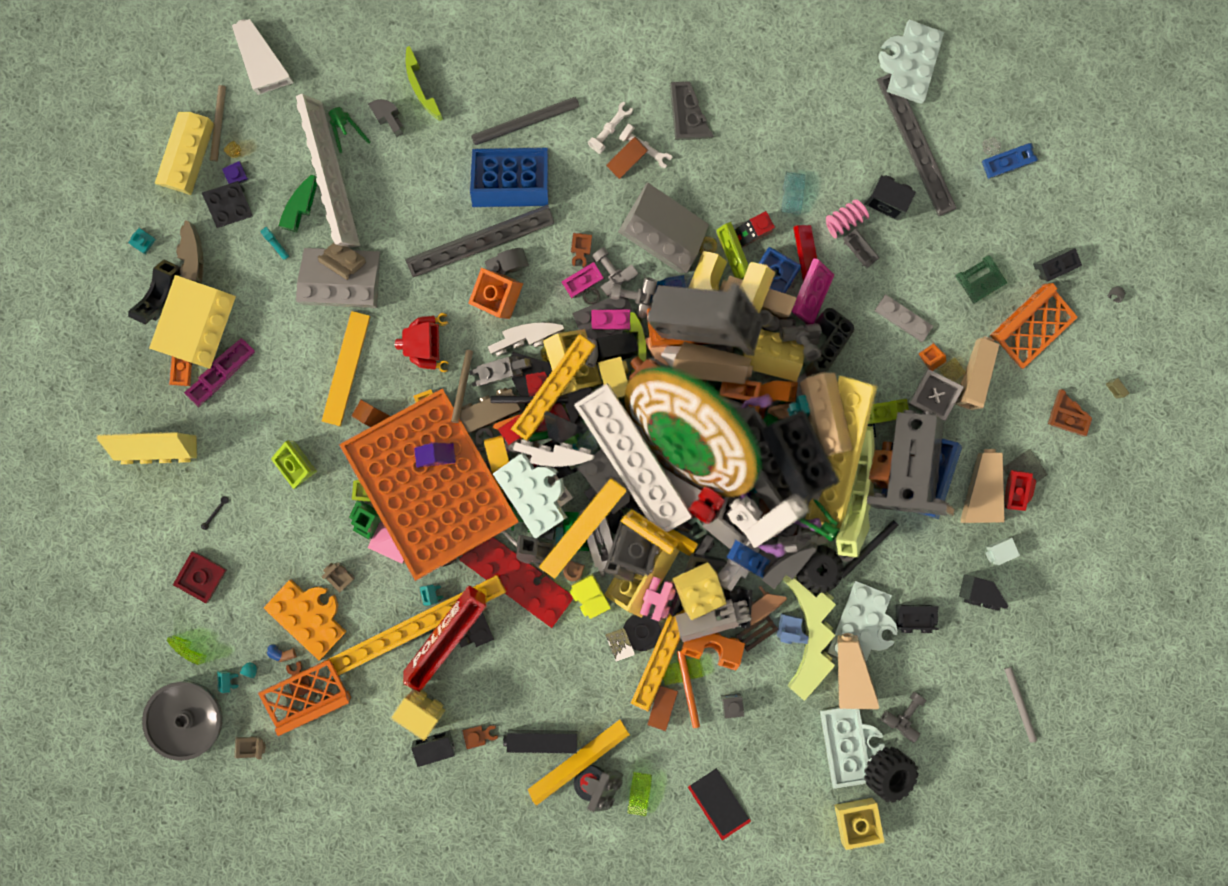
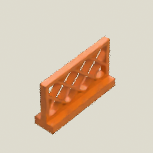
(1027, 311)
(315, 709)

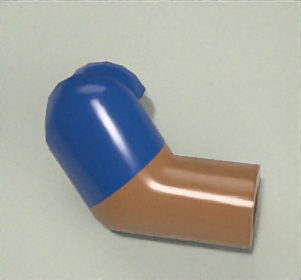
(278, 655)

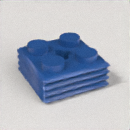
(786, 269)

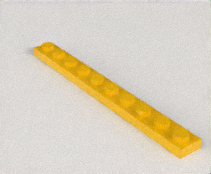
(407, 629)

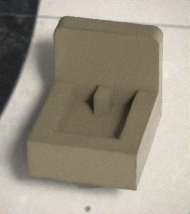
(337, 576)
(249, 747)

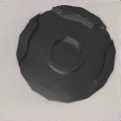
(638, 626)

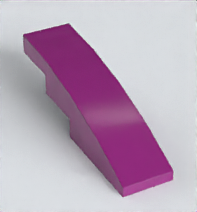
(220, 372)

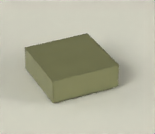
(1117, 388)

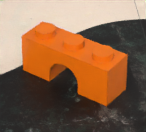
(729, 649)

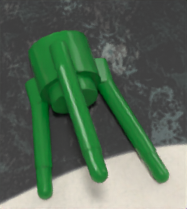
(338, 119)
(828, 530)

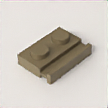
(342, 260)

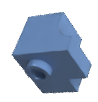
(791, 630)

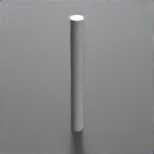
(1020, 704)

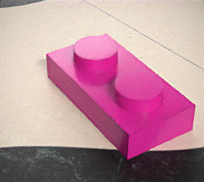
(582, 280)
(610, 319)

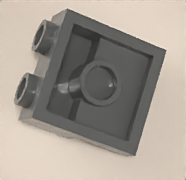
(634, 552)

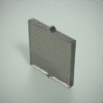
(1028, 463)

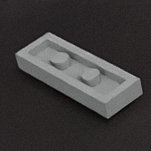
(903, 318)

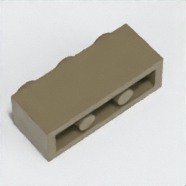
(486, 413)

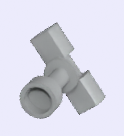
(616, 276)
(642, 296)

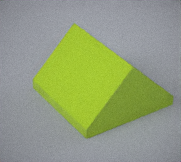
(293, 463)

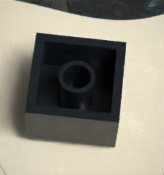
(890, 197)

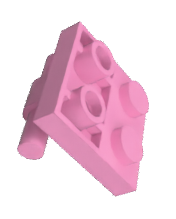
(661, 599)

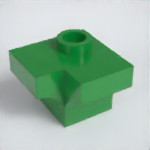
(364, 519)

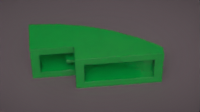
(299, 204)

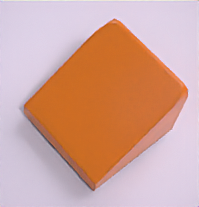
(933, 357)

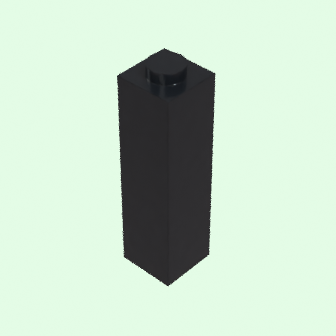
(541, 741)

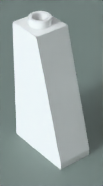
(260, 61)
(776, 520)

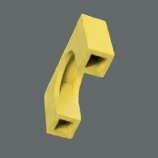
(755, 283)

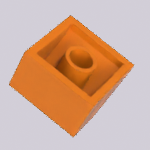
(495, 293)

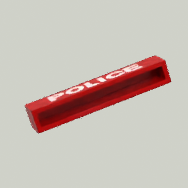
(444, 638)

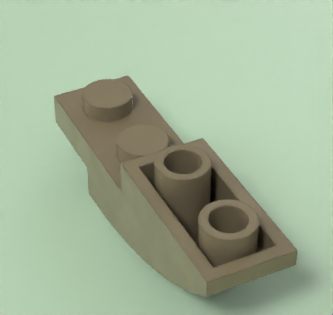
(191, 253)

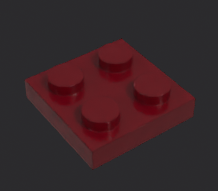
(199, 577)

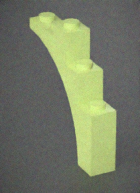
(856, 522)
(814, 665)

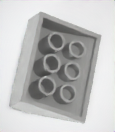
(664, 229)
(326, 288)

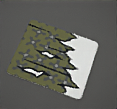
(620, 644)

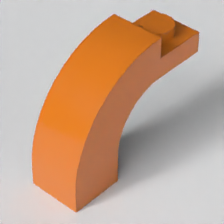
(777, 391)

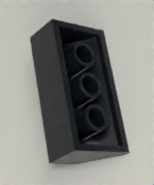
(800, 456)

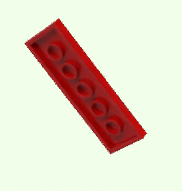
(544, 601)

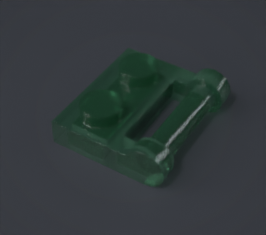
(984, 285)

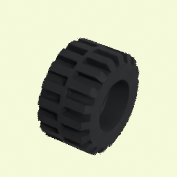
(891, 774)

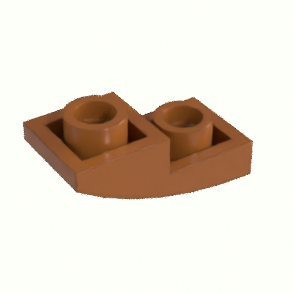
(627, 157)
(662, 708)

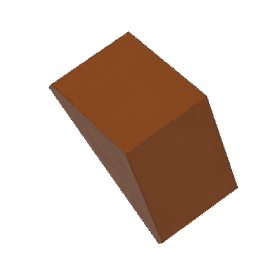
(369, 414)

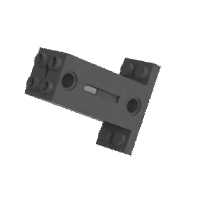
(706, 316)
(914, 466)

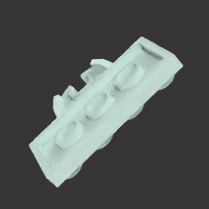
(911, 60)
(532, 494)
(866, 618)
(848, 745)

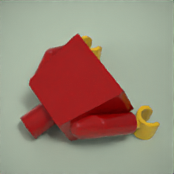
(421, 342)

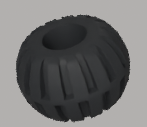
(829, 577)

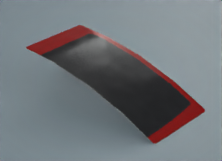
(719, 804)

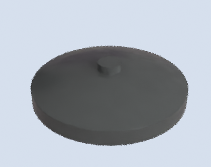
(182, 720)

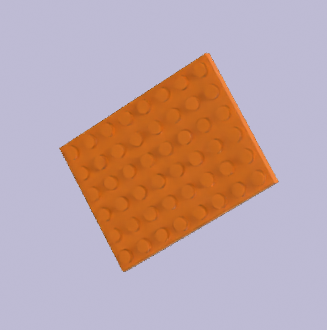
(428, 509)

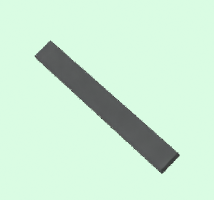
(918, 149)
(480, 241)

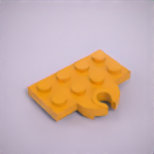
(307, 617)

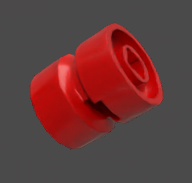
(703, 511)

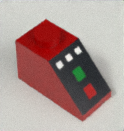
(754, 229)

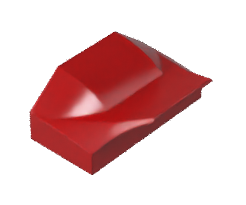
(1019, 490)

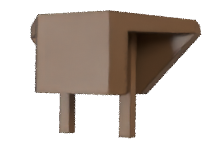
(765, 605)

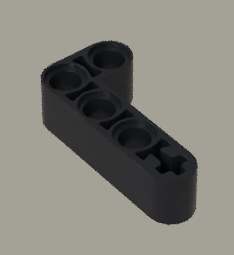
(838, 331)

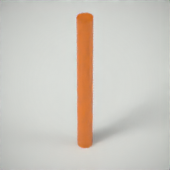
(688, 690)

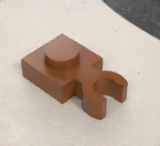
(581, 246)
(305, 679)
(476, 736)

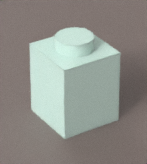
(1002, 551)

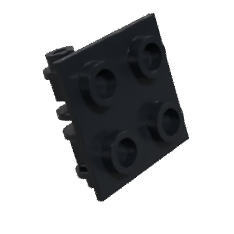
(227, 204)

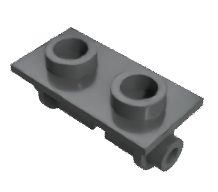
(861, 248)

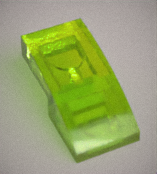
(182, 646)
(674, 675)
(639, 794)

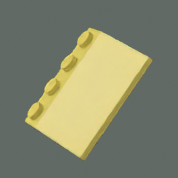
(192, 322)
(150, 447)

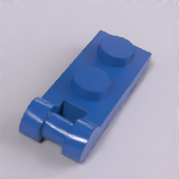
(1009, 160)
(748, 558)

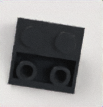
(979, 591)

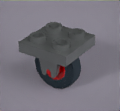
(598, 787)

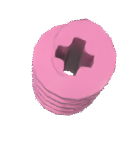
(846, 216)

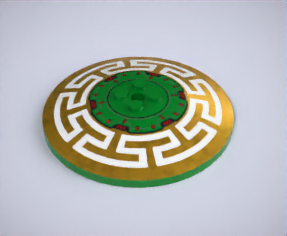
(693, 431)

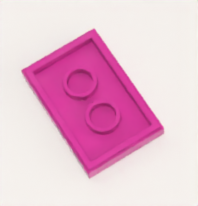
(813, 292)

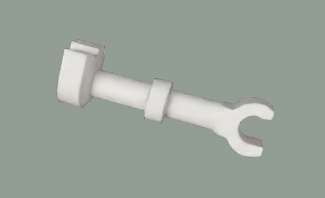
(627, 135)
(596, 143)

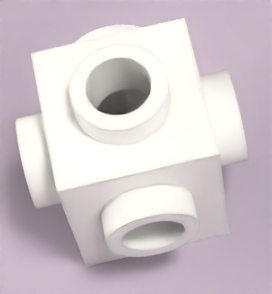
(744, 513)

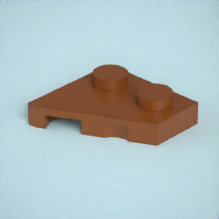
(1069, 415)

